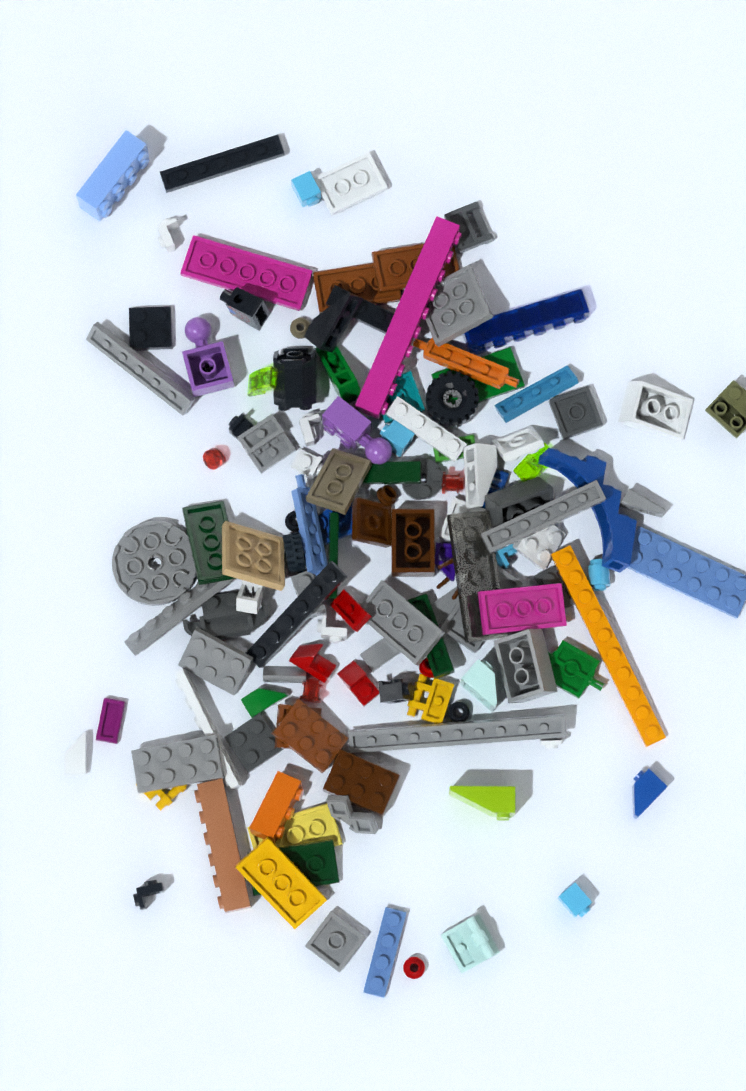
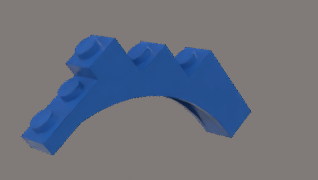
(615, 528)

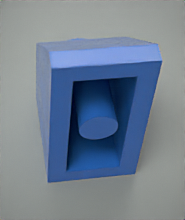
(645, 791)

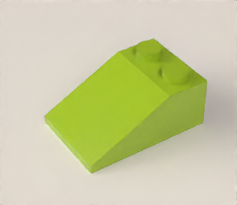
(491, 800)

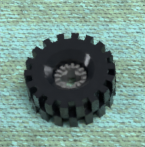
(458, 387)

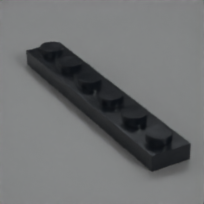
(222, 163)
(296, 614)

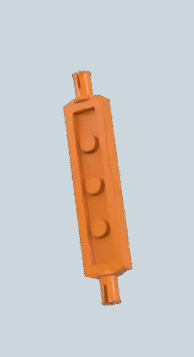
(466, 363)

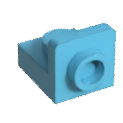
(500, 556)

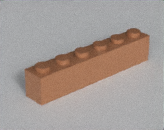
(223, 845)

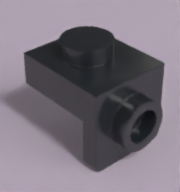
(151, 888)

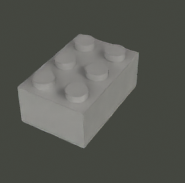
(525, 666)

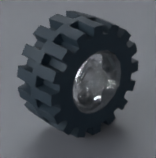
(294, 552)

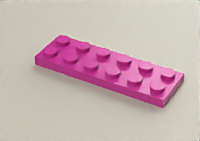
(254, 273)

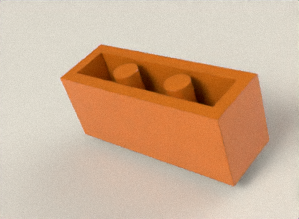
(277, 807)

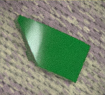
(262, 699)

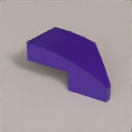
(442, 554)

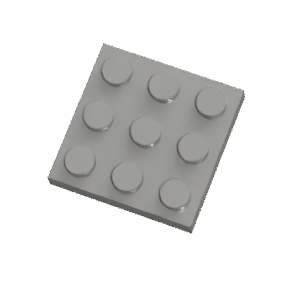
(457, 306)

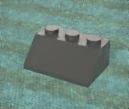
(517, 500)

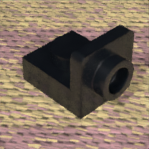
(239, 425)

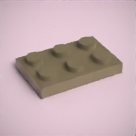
(338, 481)

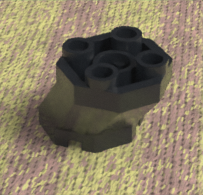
(295, 378)

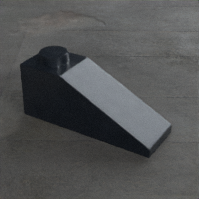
(331, 323)

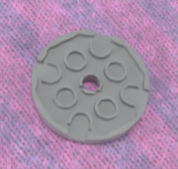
(132, 560)

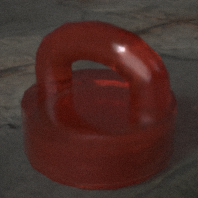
(213, 458)

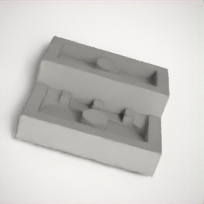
(266, 443)

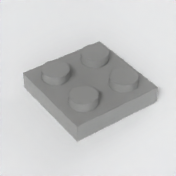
(335, 941)

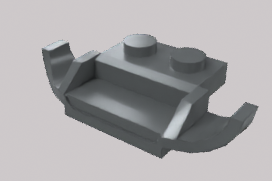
(223, 620)

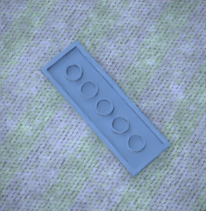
(688, 572)

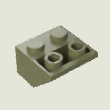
(730, 409)

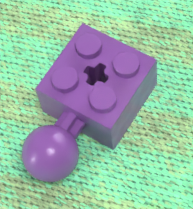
(204, 355)
(354, 431)

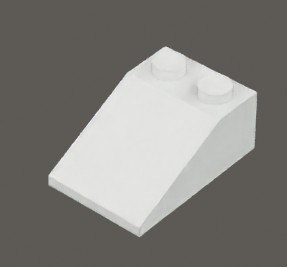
(655, 410)

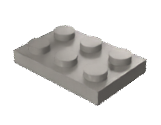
(215, 661)

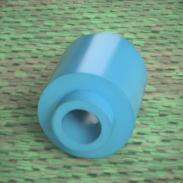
(598, 575)

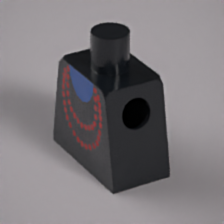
(246, 307)

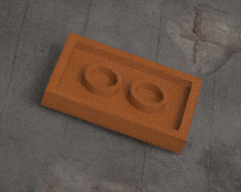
(310, 735)

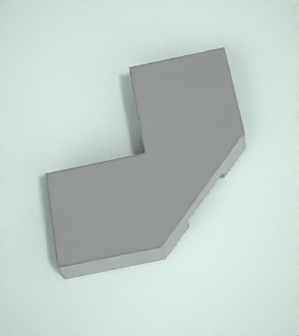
(359, 822)

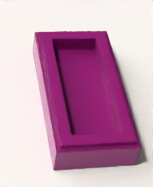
(110, 720)

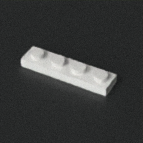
(426, 429)

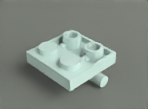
(470, 943)

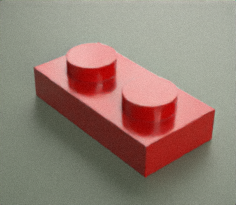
(350, 610)

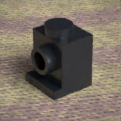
(395, 691)

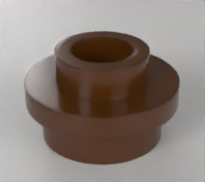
(387, 495)

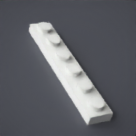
(205, 722)

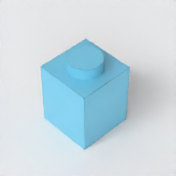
(306, 189)
(397, 436)
(575, 901)

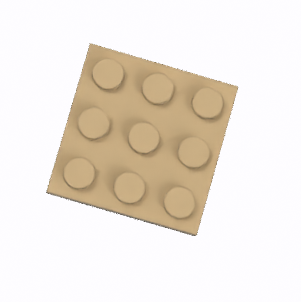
(253, 556)

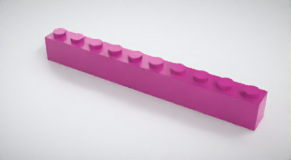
(407, 318)

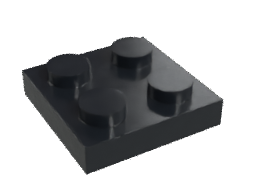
(150, 328)

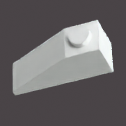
(479, 470)

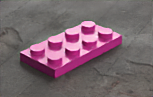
(522, 608)

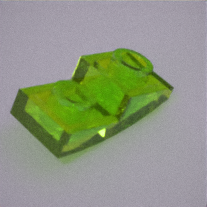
(262, 380)

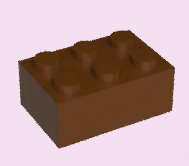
(413, 543)
(362, 781)

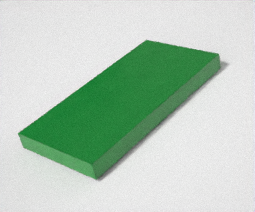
(485, 392)

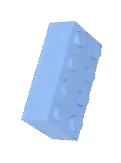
(113, 176)

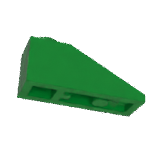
(339, 374)

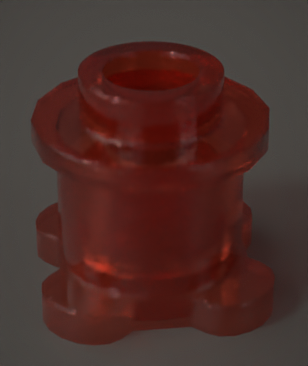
(452, 482)
(311, 691)

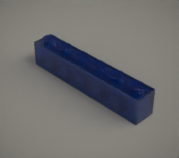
(527, 320)

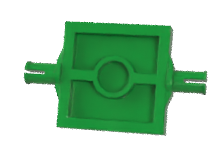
(574, 669)

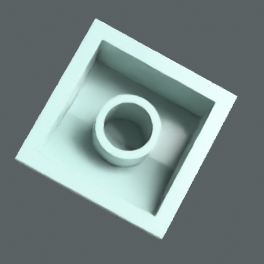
(481, 683)

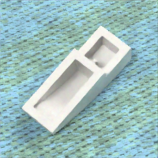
(249, 597)

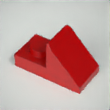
(309, 660)
(358, 683)

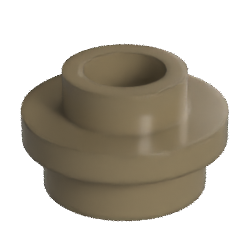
(293, 327)

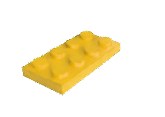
(281, 883)

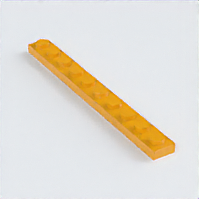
(608, 646)

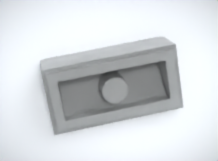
(283, 674)

